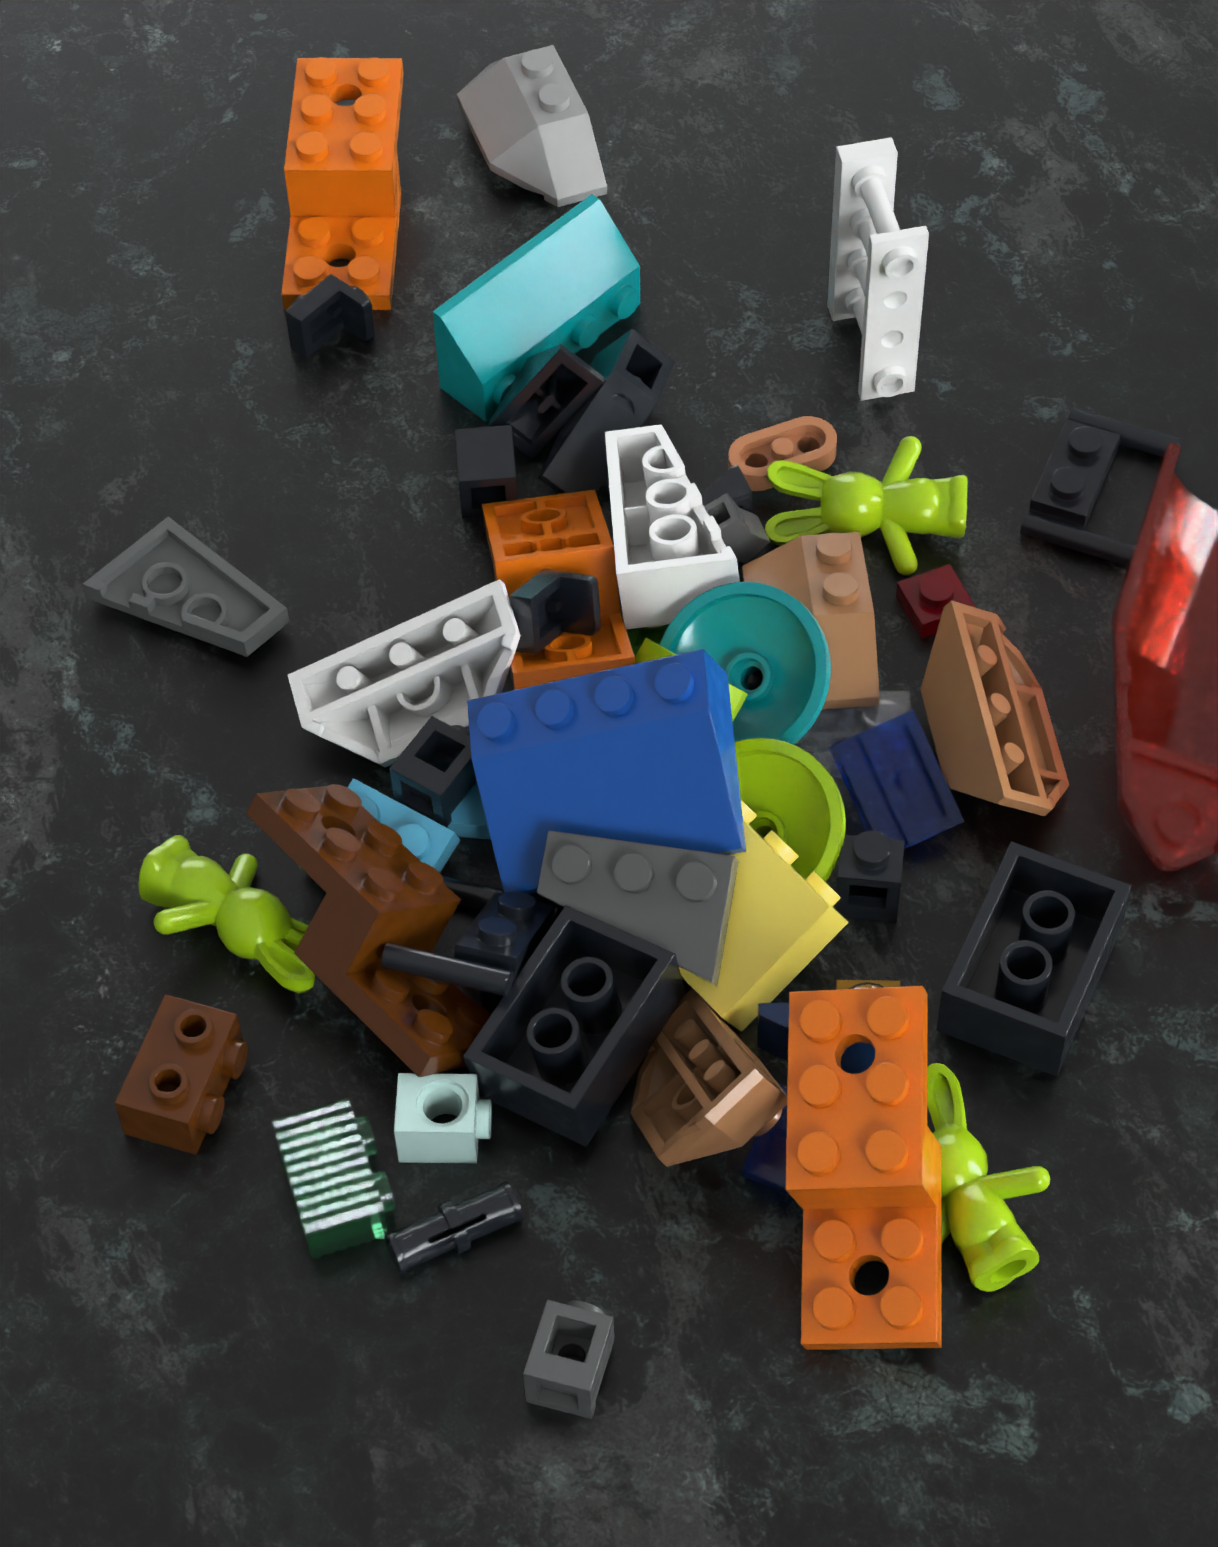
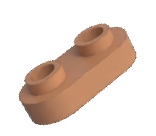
(784, 442)

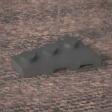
(188, 589)
(646, 890)

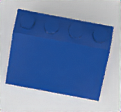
(609, 757)

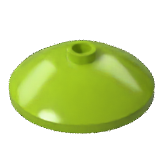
(794, 800)

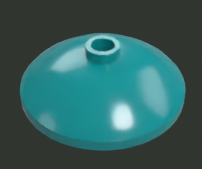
(766, 631)

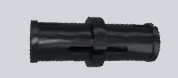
(495, 1210)

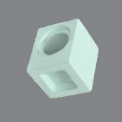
(437, 1094)

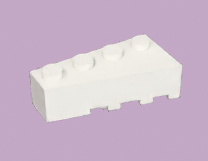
(661, 531)

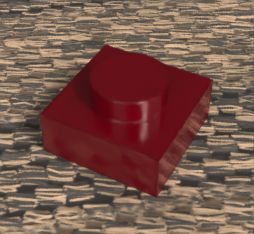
(927, 595)

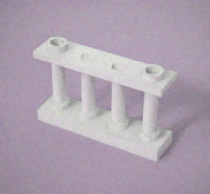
(876, 268)

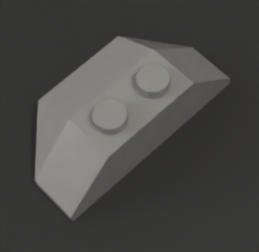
(534, 127)

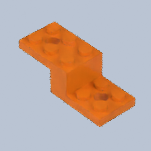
(343, 176)
(566, 536)
(864, 1168)

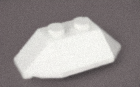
(392, 683)

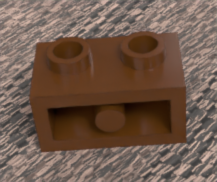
(181, 1075)

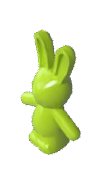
(864, 504)
(247, 919)
(972, 1200)

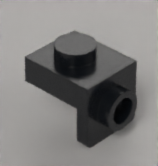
(325, 312)
(554, 605)

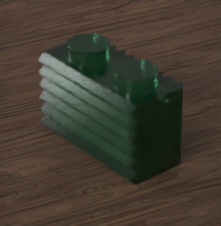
(331, 1177)

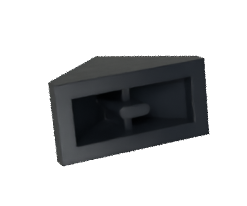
(545, 397)

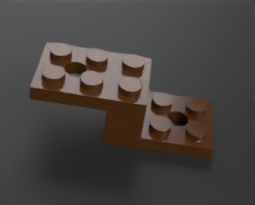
(373, 898)

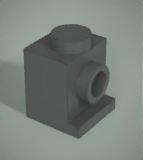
(564, 1382)

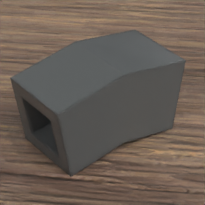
(738, 528)

